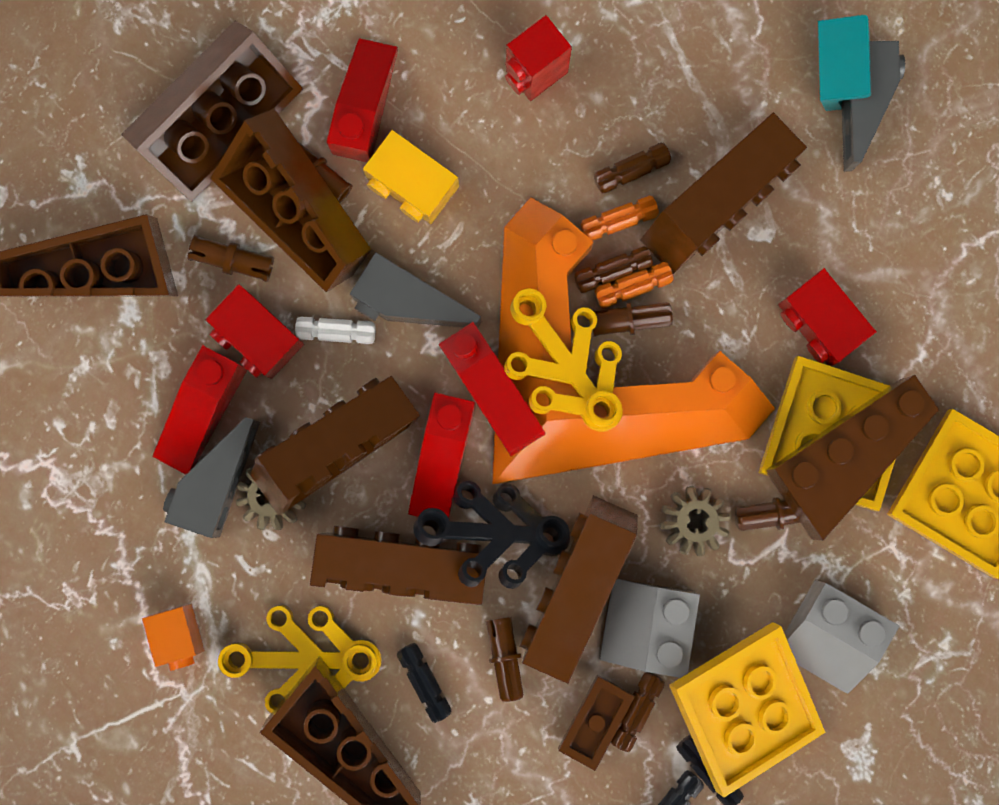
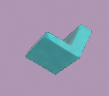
(844, 60)

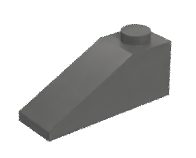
(863, 115)
(402, 297)
(208, 490)

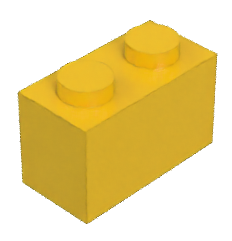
(410, 178)

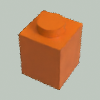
(173, 637)

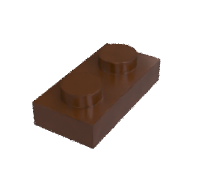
(596, 722)

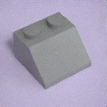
(650, 628)
(838, 636)

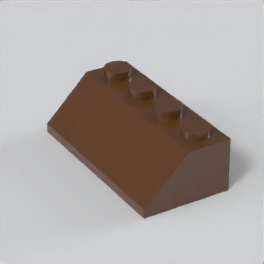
(207, 104)

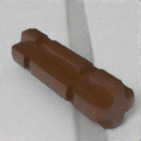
(632, 167)
(613, 269)
(638, 712)

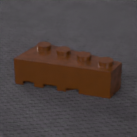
(723, 193)
(290, 201)
(96, 262)
(333, 443)
(843, 462)
(394, 566)
(581, 589)
(336, 743)

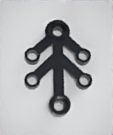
(496, 530)

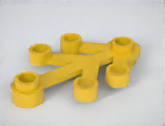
(568, 366)
(306, 654)

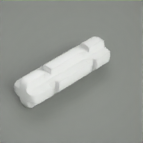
(335, 330)

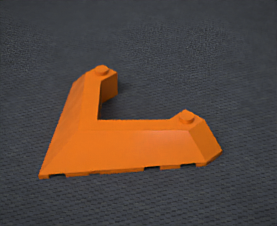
(656, 419)

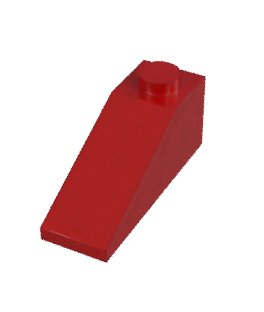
(362, 101)
(492, 389)
(198, 409)
(441, 454)

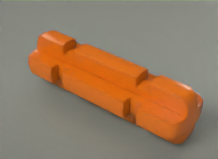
(620, 218)
(634, 285)

